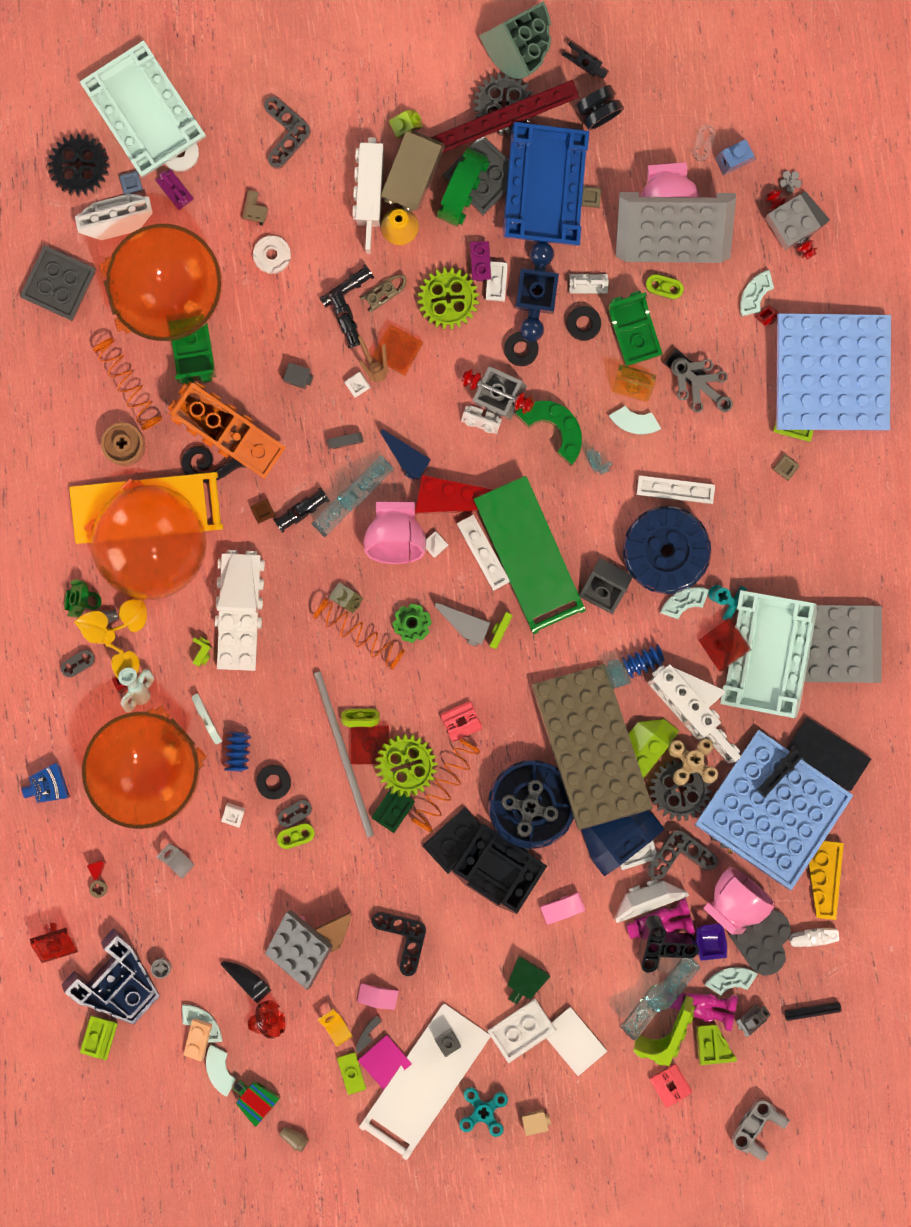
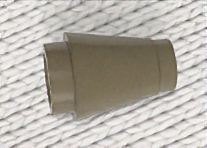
(294, 1138)

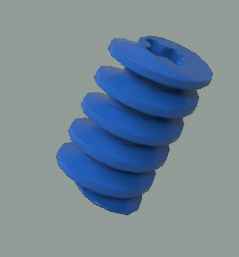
(644, 660)
(237, 752)

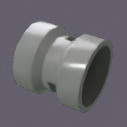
(161, 968)

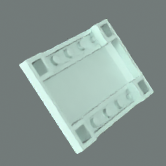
(142, 109)
(775, 669)

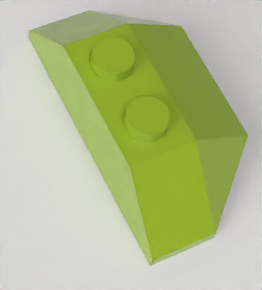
(650, 741)

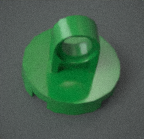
(77, 599)

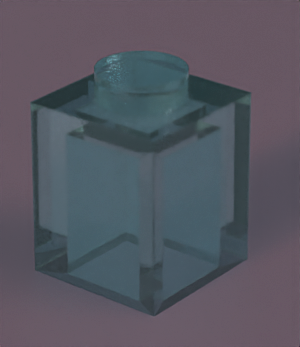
(617, 673)

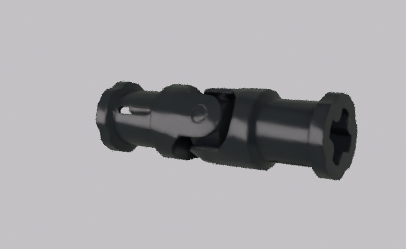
(347, 321)
(303, 508)

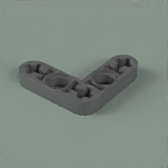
(291, 127)
(686, 842)

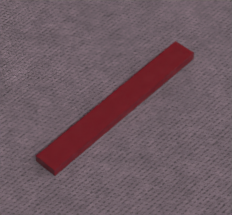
(508, 115)

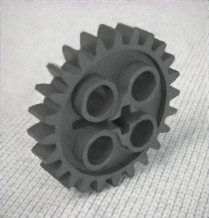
(486, 102)
(662, 792)

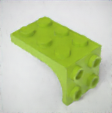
(666, 1048)

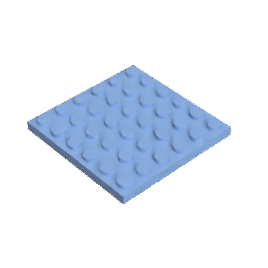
(833, 372)
(785, 827)

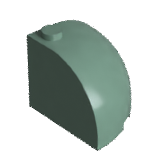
(520, 42)

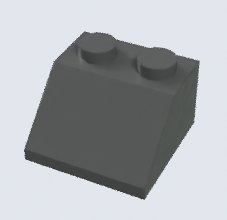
(606, 586)

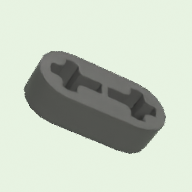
(343, 441)
(80, 667)
(292, 809)

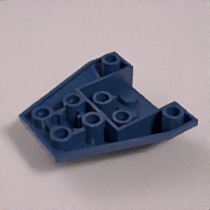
(620, 839)

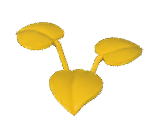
(94, 630)

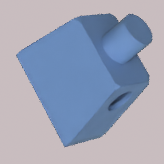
(735, 157)

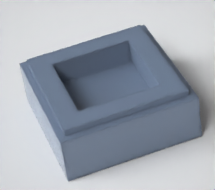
(131, 183)

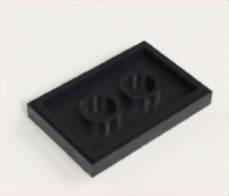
(452, 840)

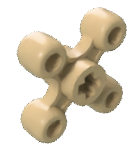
(690, 766)

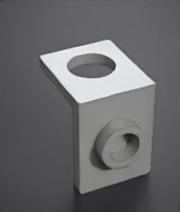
(176, 860)

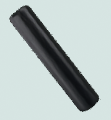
(812, 1011)

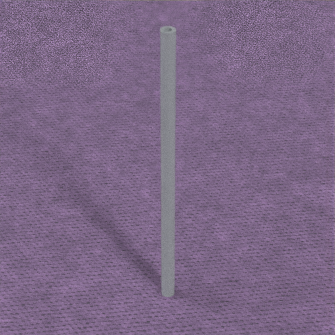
(343, 753)

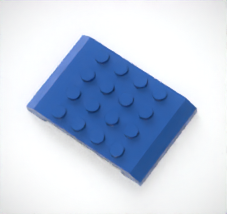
(545, 184)

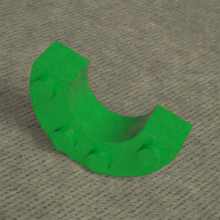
(461, 186)
(560, 418)

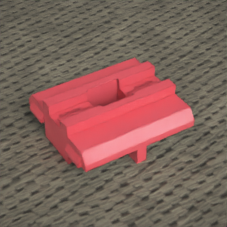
(449, 717)
(681, 1088)

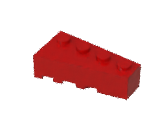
(447, 496)

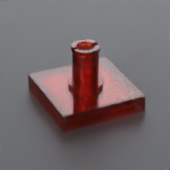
(725, 644)
(367, 743)
(53, 943)

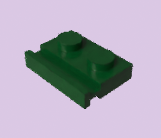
(393, 810)

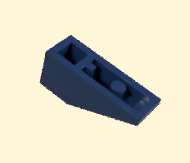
(408, 458)

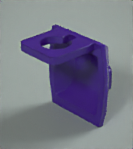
(711, 942)

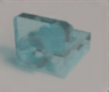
(595, 459)

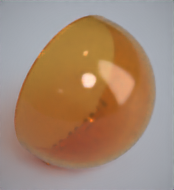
(162, 282)
(147, 541)
(141, 769)

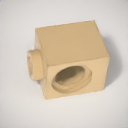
(535, 1122)

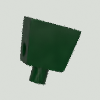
(525, 980)

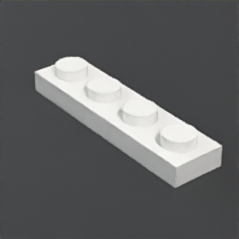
(675, 489)
(483, 552)

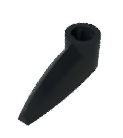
(250, 982)

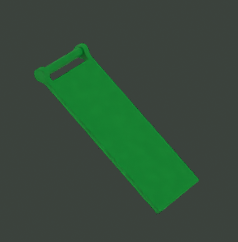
(528, 552)

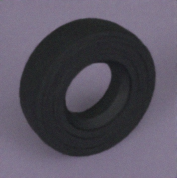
(590, 313)
(513, 357)
(273, 770)

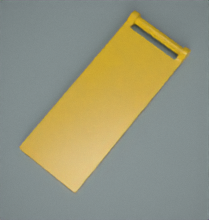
(89, 499)

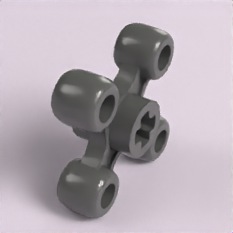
(522, 804)

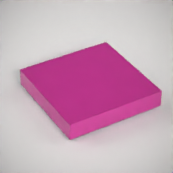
(384, 1061)

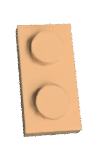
(198, 1039)

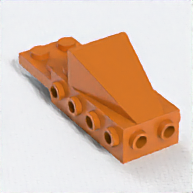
(224, 428)

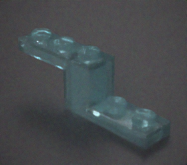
(352, 496)
(660, 997)

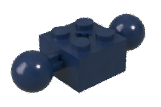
(541, 255)

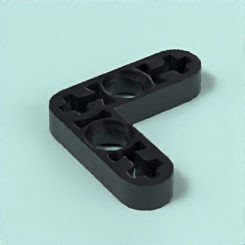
(411, 937)

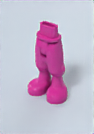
(636, 928)
(704, 1005)

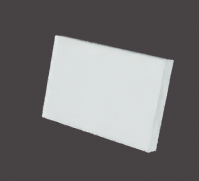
(522, 1030)
(575, 1041)

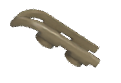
(387, 289)

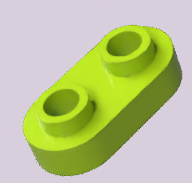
(664, 286)
(360, 717)
(296, 836)

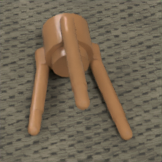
(376, 371)

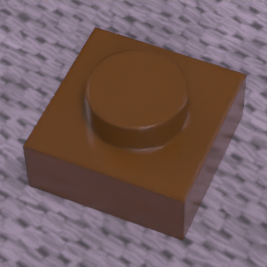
(262, 511)

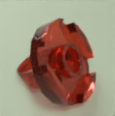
(268, 1020)

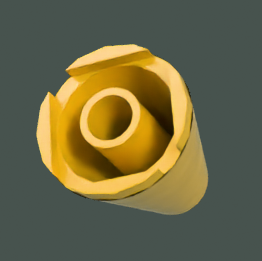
(399, 232)

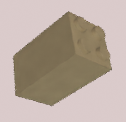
(412, 170)

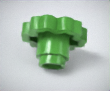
(402, 627)

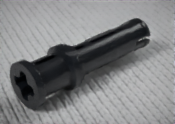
(354, 281)
(786, 765)

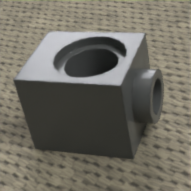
(298, 376)
(447, 1042)

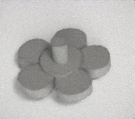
(790, 181)

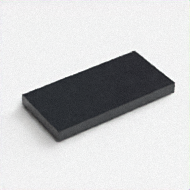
(829, 754)

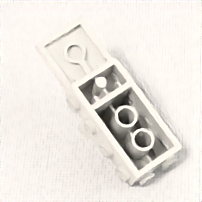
(239, 609)
(690, 702)

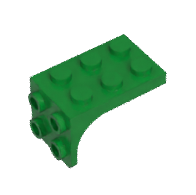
(634, 328)
(194, 357)

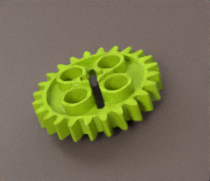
(446, 281)
(411, 781)

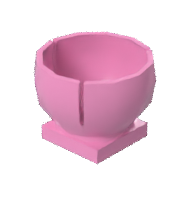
(669, 181)
(391, 533)
(738, 903)

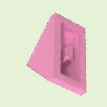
(377, 996)

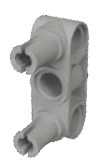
(752, 1125)

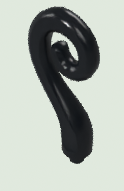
(223, 471)

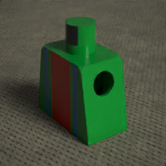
(255, 1100)

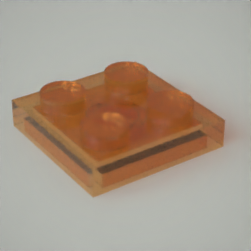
(400, 349)

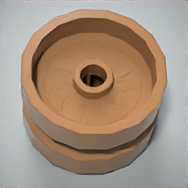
(120, 433)

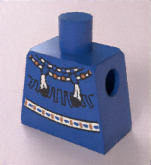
(47, 785)

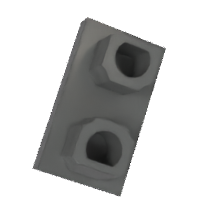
(752, 1019)

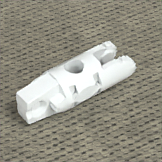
(814, 937)

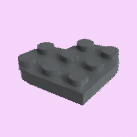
(763, 943)

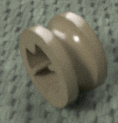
(94, 893)

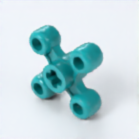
(490, 1107)

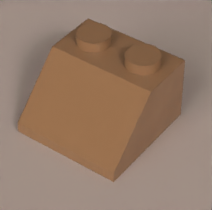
(335, 930)

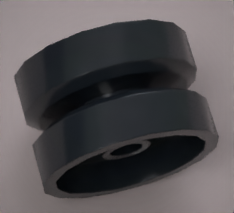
(599, 107)

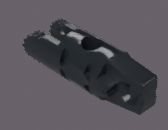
(594, 66)

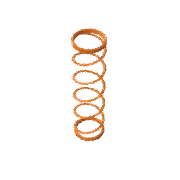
(103, 346)
(323, 605)
(429, 828)

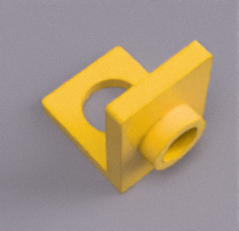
(336, 1027)

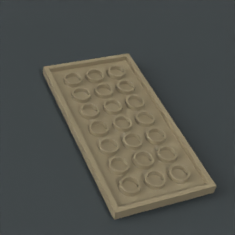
(591, 747)

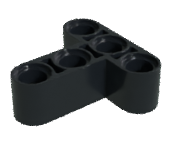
(659, 943)

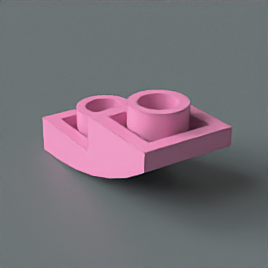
(563, 908)

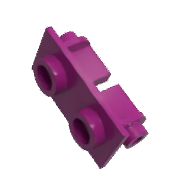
(174, 189)
(480, 261)

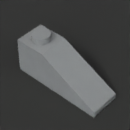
(468, 626)

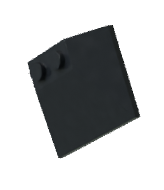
(498, 870)

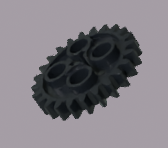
(80, 148)

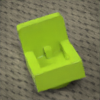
(405, 121)
(203, 655)

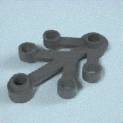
(698, 383)

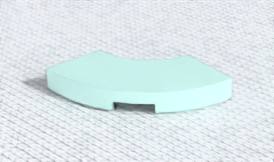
(754, 292)
(635, 423)
(683, 600)
(209, 724)
(731, 978)
(191, 1012)
(218, 1071)

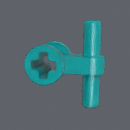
(725, 598)

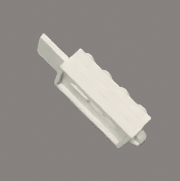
(369, 188)

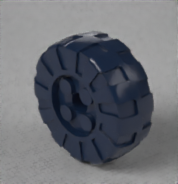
(689, 550)
(515, 782)

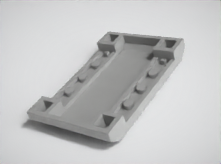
(675, 228)
(846, 645)

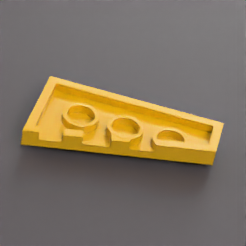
(825, 878)

